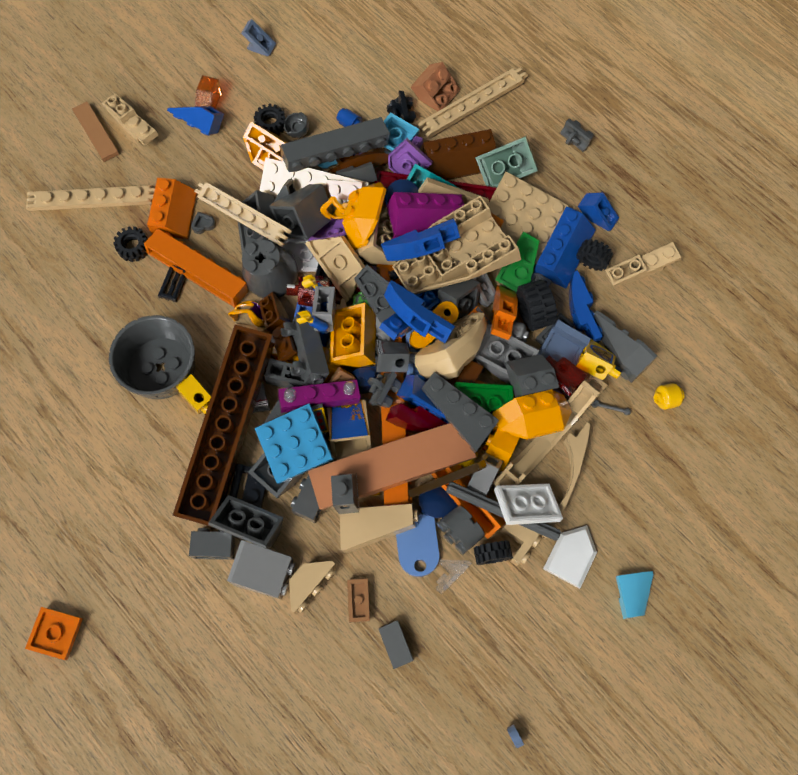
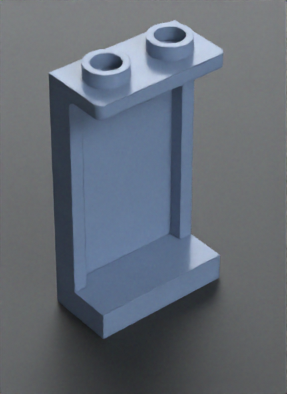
(563, 342)

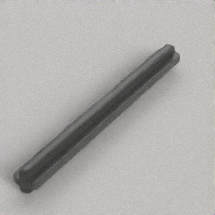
(494, 507)

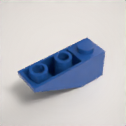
(202, 117)

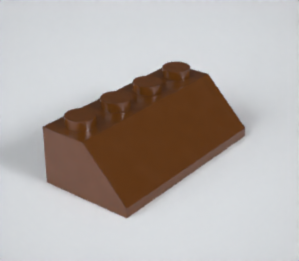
(456, 155)

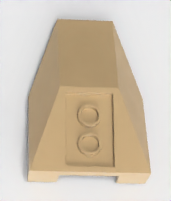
(476, 252)

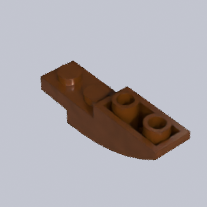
(376, 156)
(274, 317)

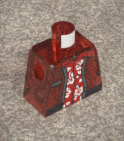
(306, 295)
(567, 375)

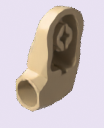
(460, 349)

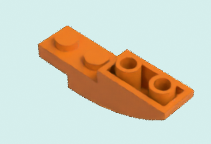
(504, 312)

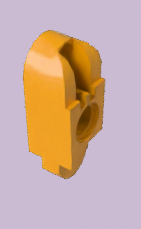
(418, 341)

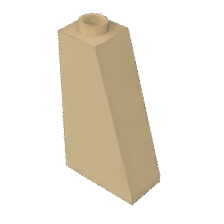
(375, 524)

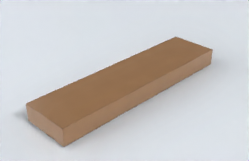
(95, 131)

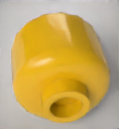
(668, 396)

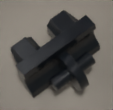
(400, 107)

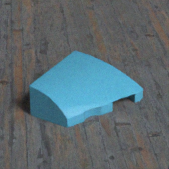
(634, 593)

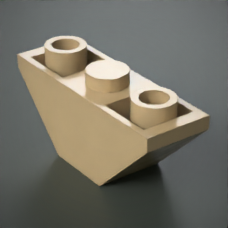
(308, 582)

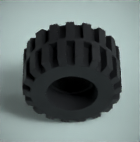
(536, 305)

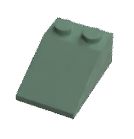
(512, 157)

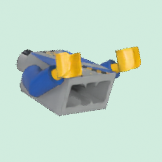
(323, 306)

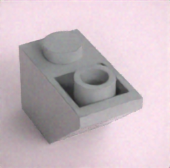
(483, 479)

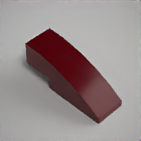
(413, 419)

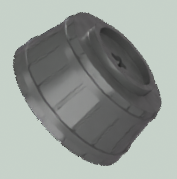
(149, 343)

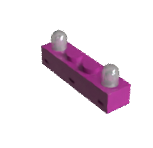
(326, 394)

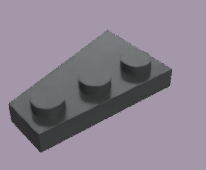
(373, 288)

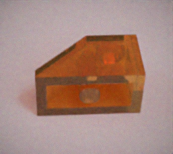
(208, 92)

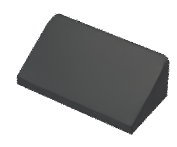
(395, 644)

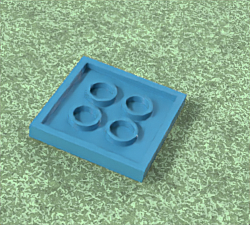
(294, 443)

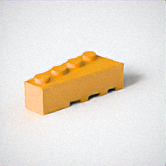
(501, 445)

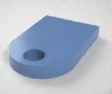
(419, 545)

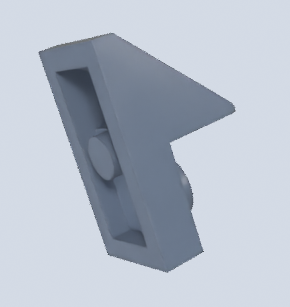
(258, 39)

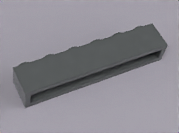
(334, 144)

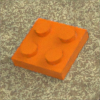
(54, 633)

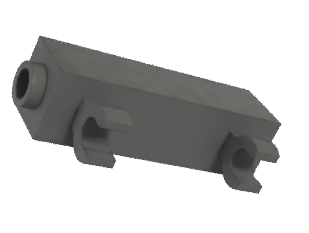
(310, 353)

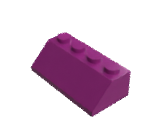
(420, 210)

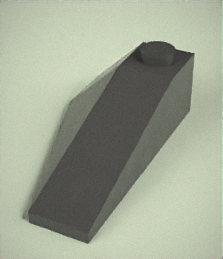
(630, 355)

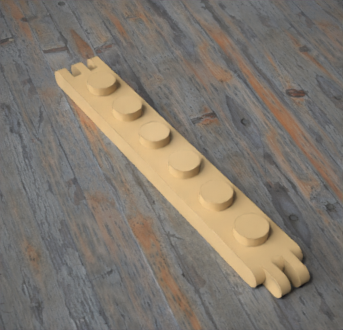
(472, 102)
(89, 198)
(242, 213)

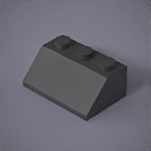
(259, 201)
(247, 522)

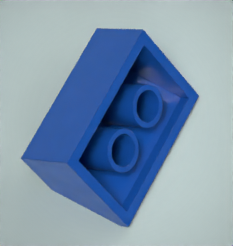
(412, 393)

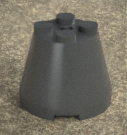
(268, 268)

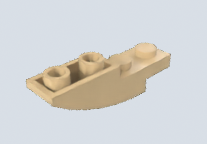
(129, 120)
(643, 266)

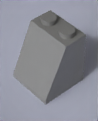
(261, 570)

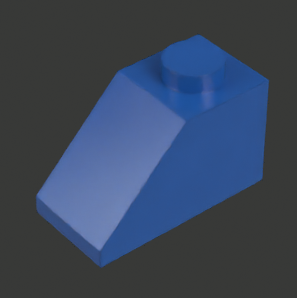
(598, 210)

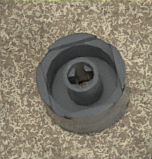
(460, 529)

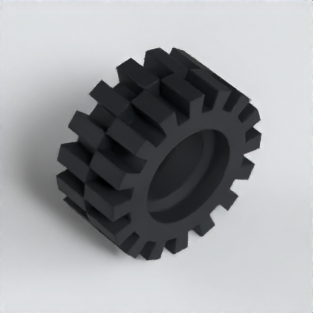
(270, 112)
(126, 236)
(594, 254)
(493, 552)

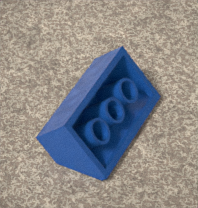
(559, 255)

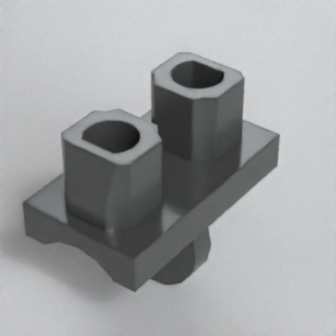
(576, 135)
(380, 388)

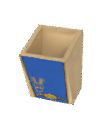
(348, 430)

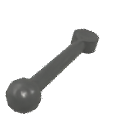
(626, 411)

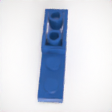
(422, 243)
(579, 303)
(414, 314)
(396, 327)

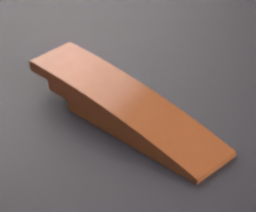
(394, 463)

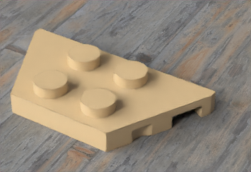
(338, 262)

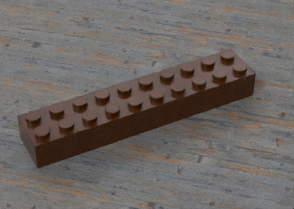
(224, 425)

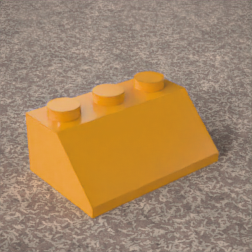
(353, 336)

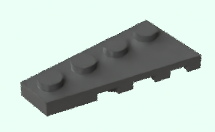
(460, 411)

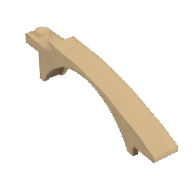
(541, 446)
(525, 537)

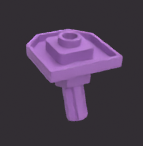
(406, 155)

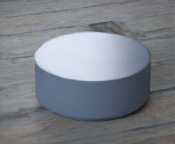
(515, 736)

